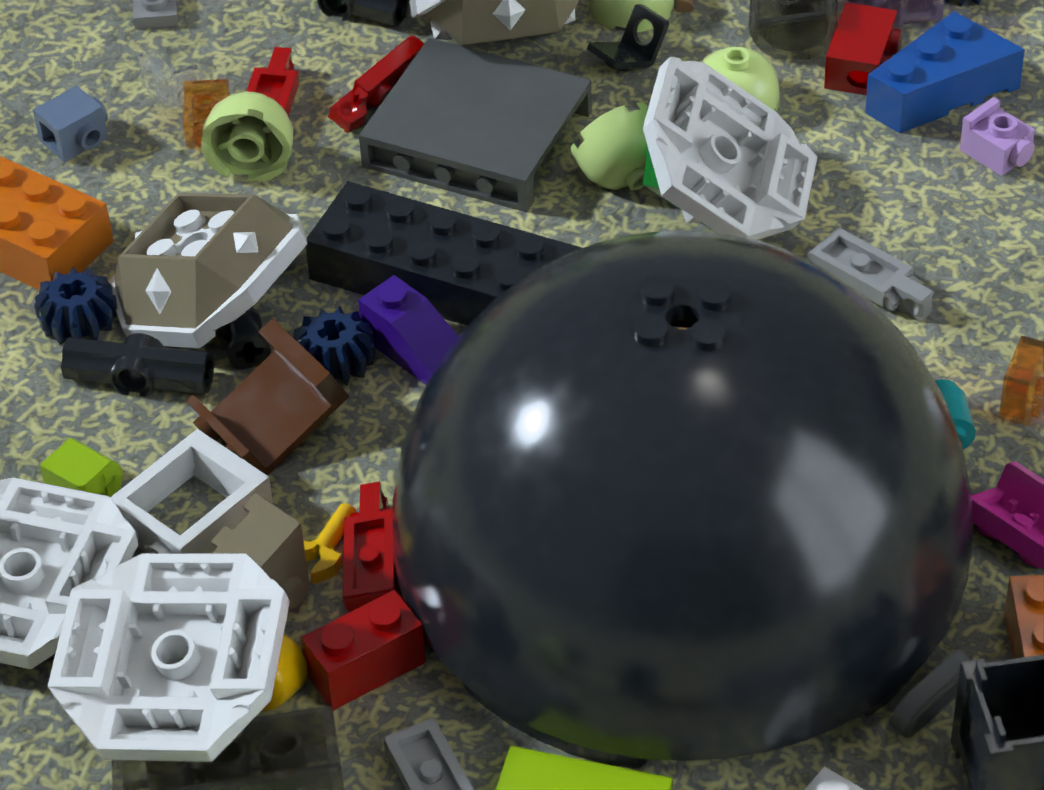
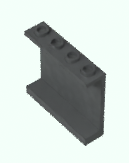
(472, 123)

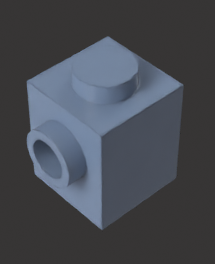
(71, 123)

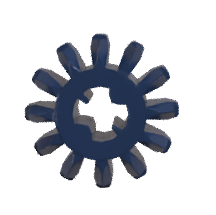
(75, 305)
(338, 342)

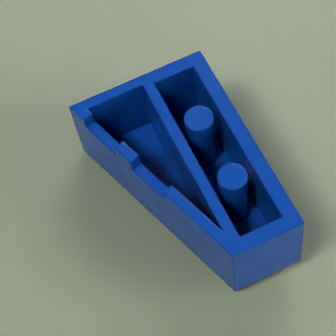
(941, 71)

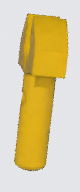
(324, 545)

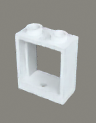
(213, 465)

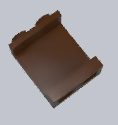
(274, 404)

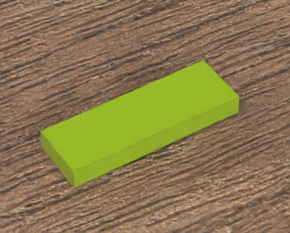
(546, 771)

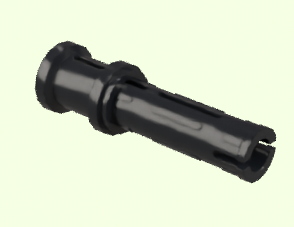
(245, 345)

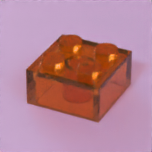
(1024, 383)

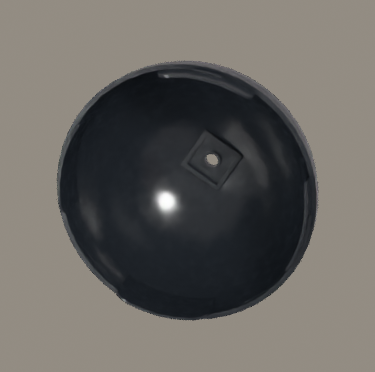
(682, 526)

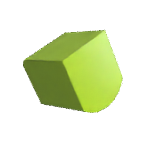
(82, 469)

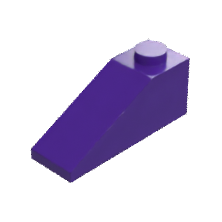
(406, 327)

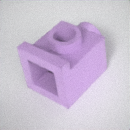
(996, 138)

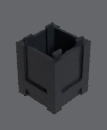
(1001, 723)

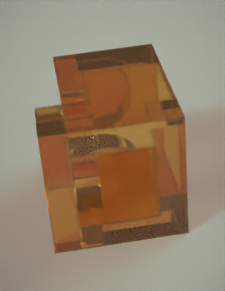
(198, 103)

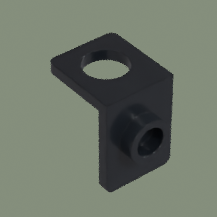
(630, 51)

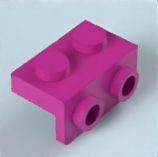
(1014, 513)

